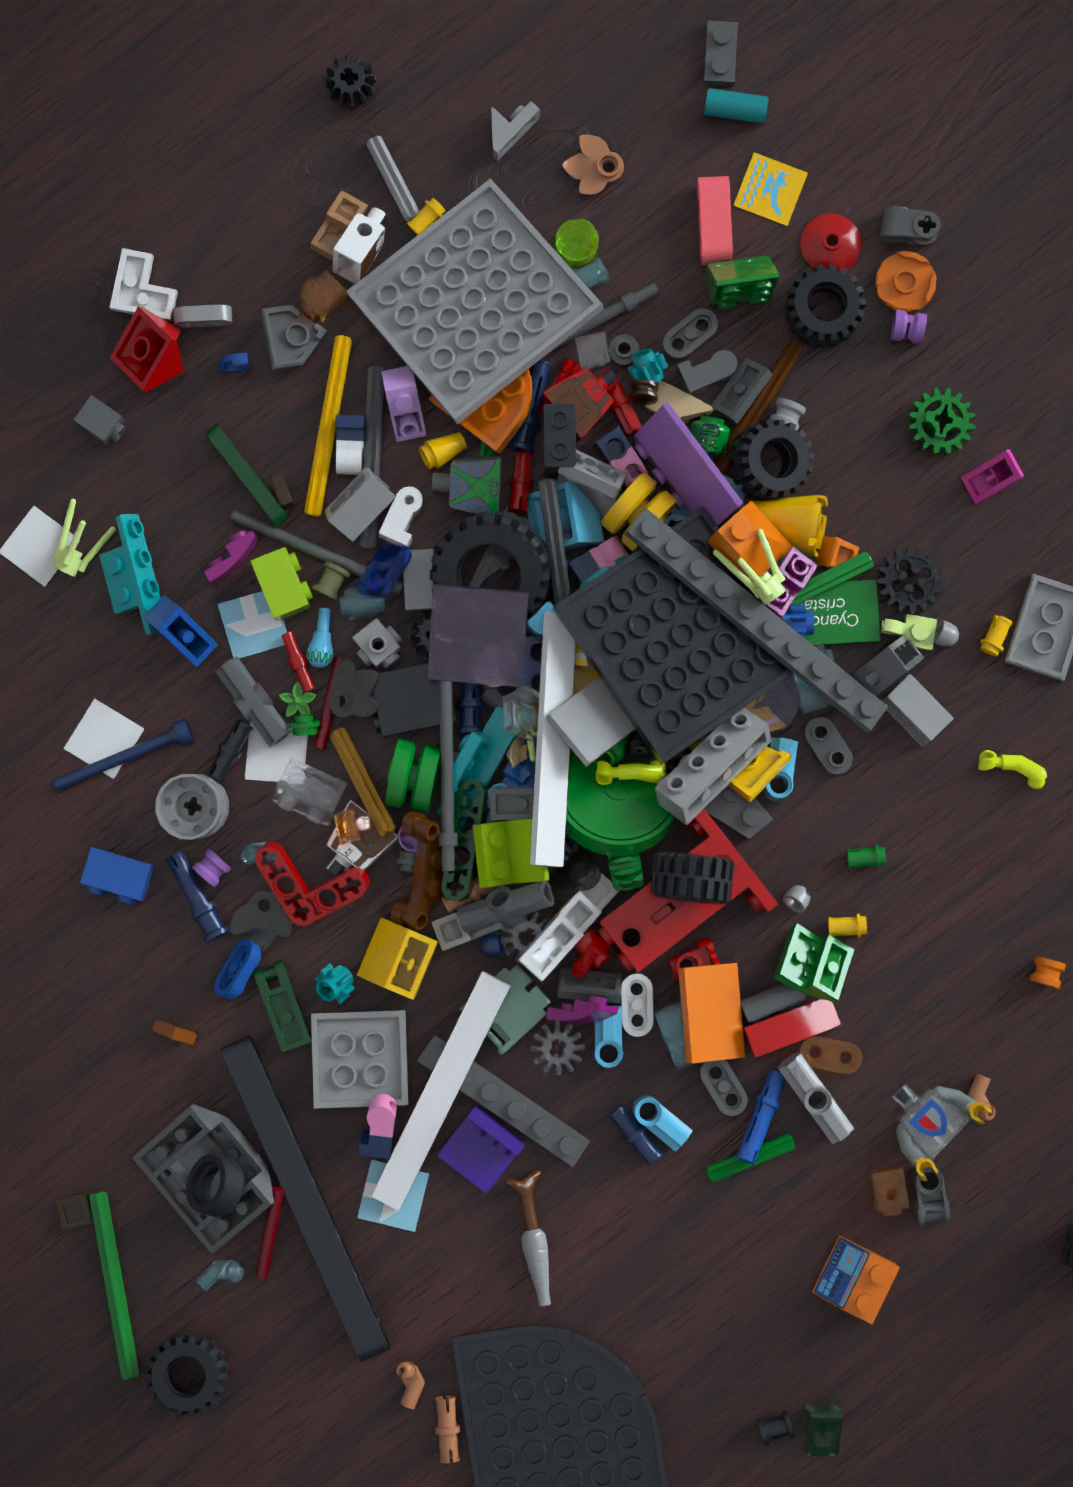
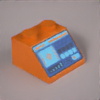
(855, 1279)

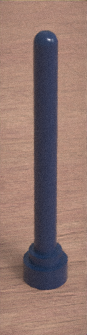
(177, 734)

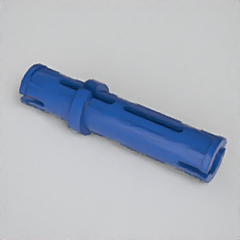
(766, 1105)

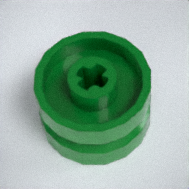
(408, 775)

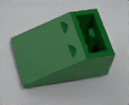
(741, 281)

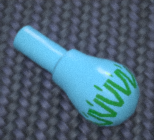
(320, 649)

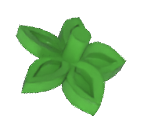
(297, 700)

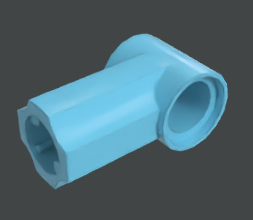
(786, 774)
(609, 1033)
(663, 1123)

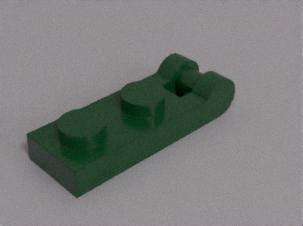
(282, 1007)

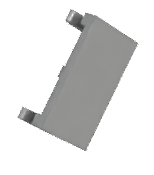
(359, 504)
(917, 710)

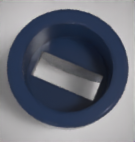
(491, 945)

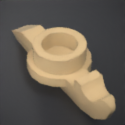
(518, 751)

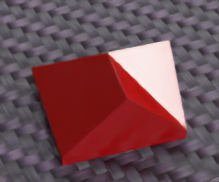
(148, 350)

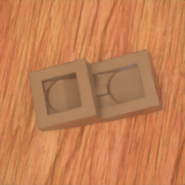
(337, 221)

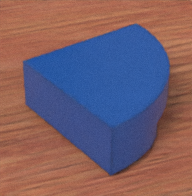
(234, 363)

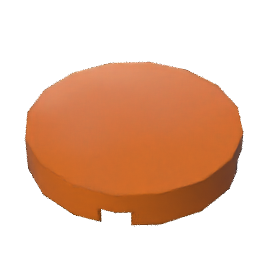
(905, 282)

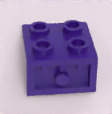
(481, 1149)

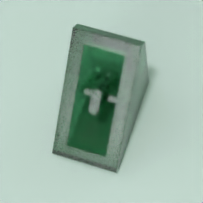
(823, 1430)

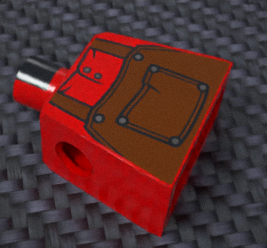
(587, 394)

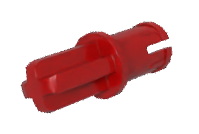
(624, 410)
(521, 482)

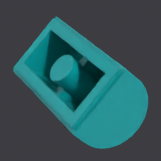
(736, 105)

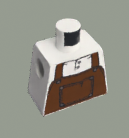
(359, 245)
(362, 852)

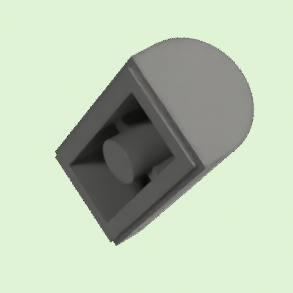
(770, 1002)

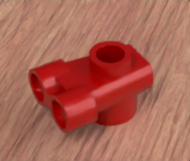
(594, 954)
(701, 955)

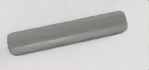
(392, 177)

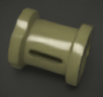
(331, 581)

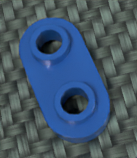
(237, 969)

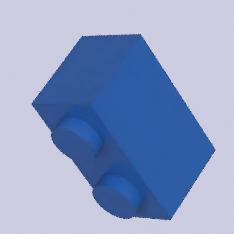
(180, 631)
(118, 875)

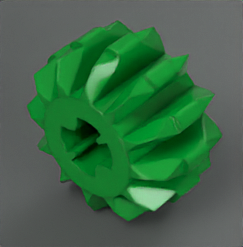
(626, 872)

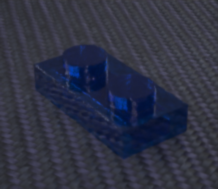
(384, 570)

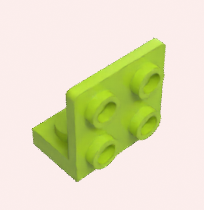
(505, 853)

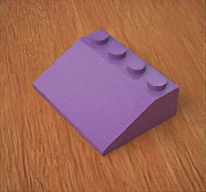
(685, 467)

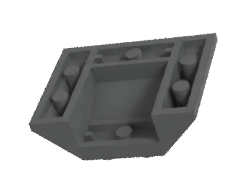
(176, 1150)

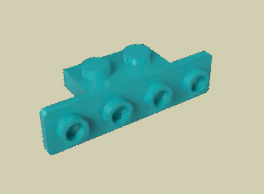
(130, 571)
(480, 757)

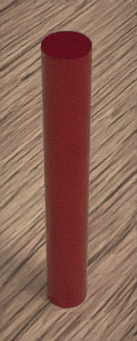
(326, 713)
(269, 1234)

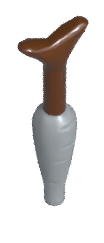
(533, 1239)

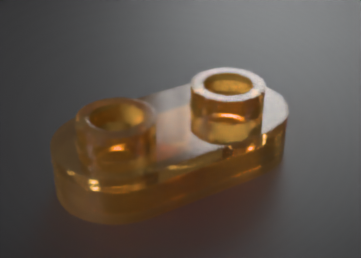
(830, 1055)

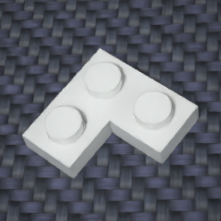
(133, 290)

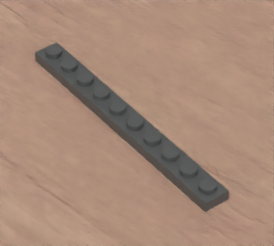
(756, 620)

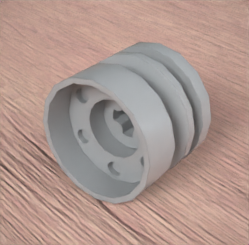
(176, 815)

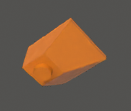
(740, 539)

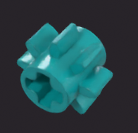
(647, 365)
(334, 983)

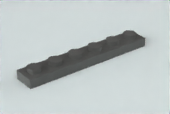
(514, 1107)

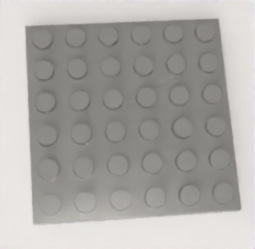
(474, 300)

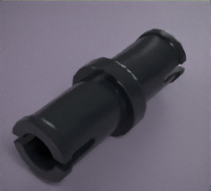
(229, 750)

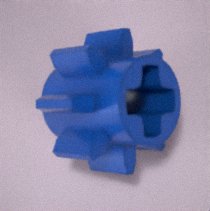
(800, 620)

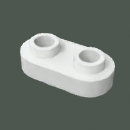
(637, 1004)

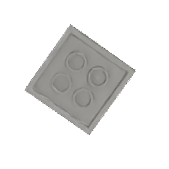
(359, 1058)

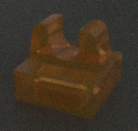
(349, 826)

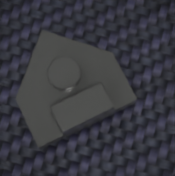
(288, 336)

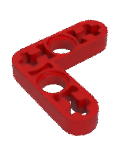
(312, 897)

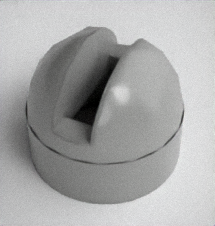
(946, 634)
(797, 898)

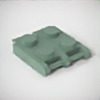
(518, 1010)

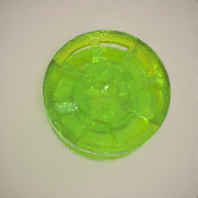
(577, 242)

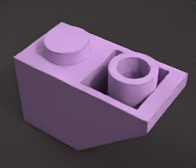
(403, 403)

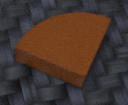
(173, 1032)

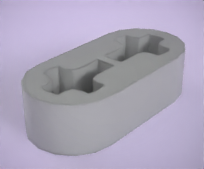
(202, 316)

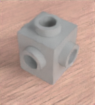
(373, 634)

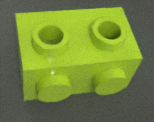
(281, 583)

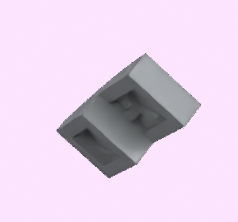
(417, 581)
(451, 934)

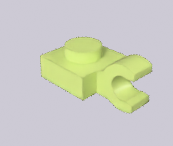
(917, 628)

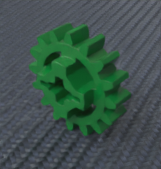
(955, 424)

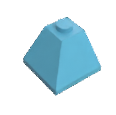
(578, 517)

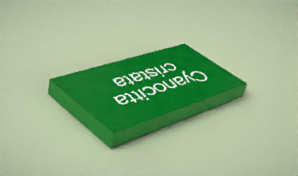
(845, 614)

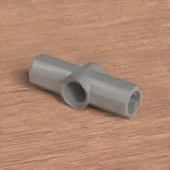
(826, 1112)

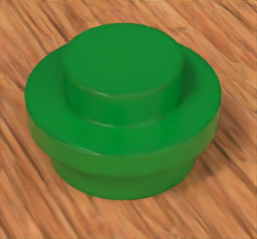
(304, 725)

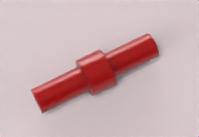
(298, 662)

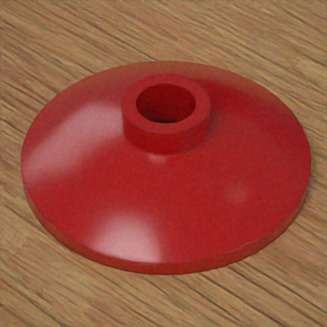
(817, 251)

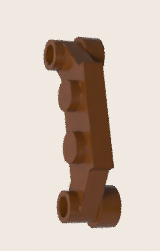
(426, 875)

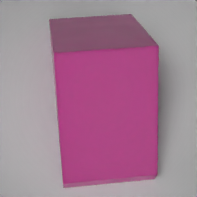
(993, 477)

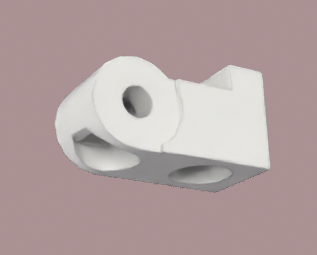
(404, 508)

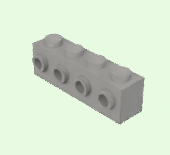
(712, 765)

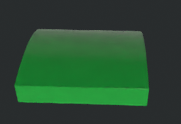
(814, 964)

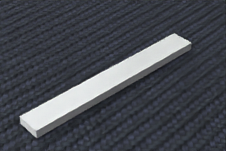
(551, 749)
(440, 1090)

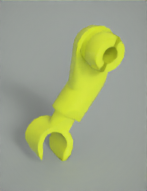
(643, 772)
(1034, 772)

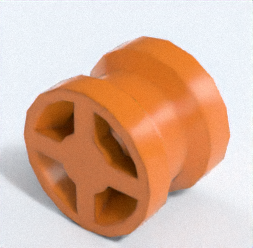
(1047, 972)

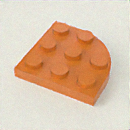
(501, 415)

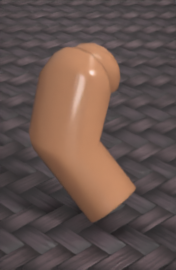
(978, 1092)
(413, 1382)

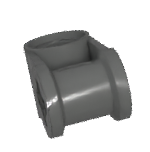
(905, 226)
(930, 1202)

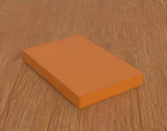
(711, 1013)

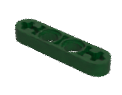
(246, 475)
(465, 840)

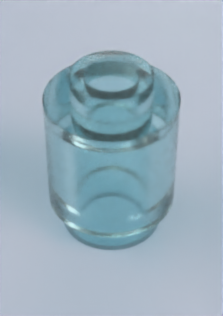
(360, 606)

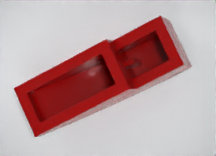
(791, 1026)

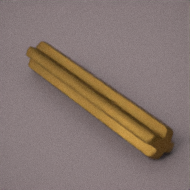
(363, 782)

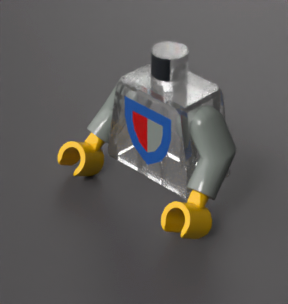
(932, 1122)

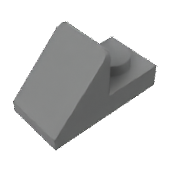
(507, 134)

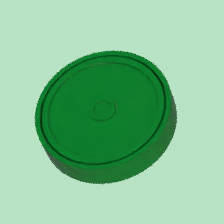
(615, 816)

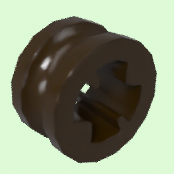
(644, 392)

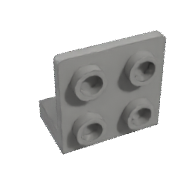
(596, 481)

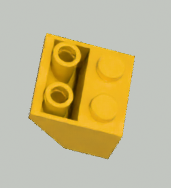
(397, 958)

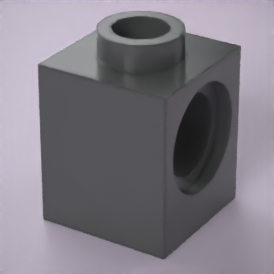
(100, 421)

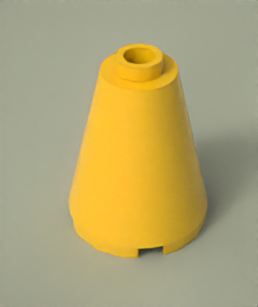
(797, 520)

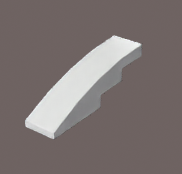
(566, 928)

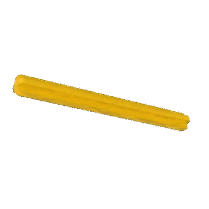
(327, 425)

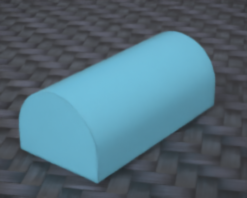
(536, 621)

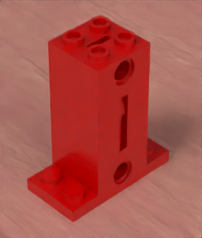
(667, 921)

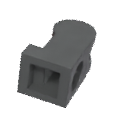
(707, 374)

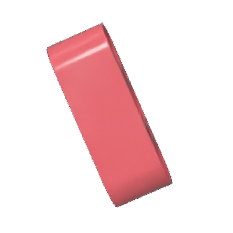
(714, 219)

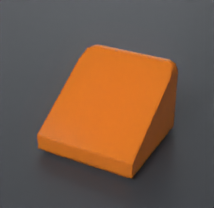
(835, 552)

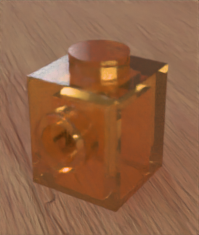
(322, 296)
(888, 1190)

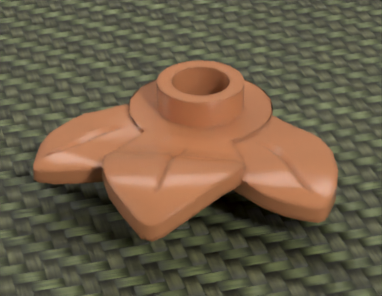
(589, 165)

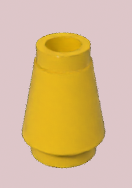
(442, 449)

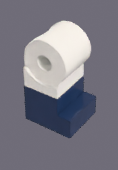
(350, 444)

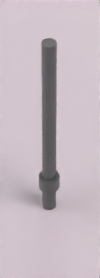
(628, 302)
(303, 545)
(447, 838)

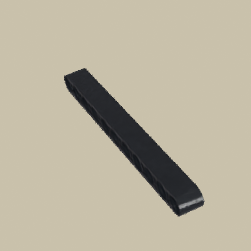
(305, 1198)

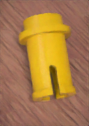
(426, 216)
(995, 636)
(848, 926)

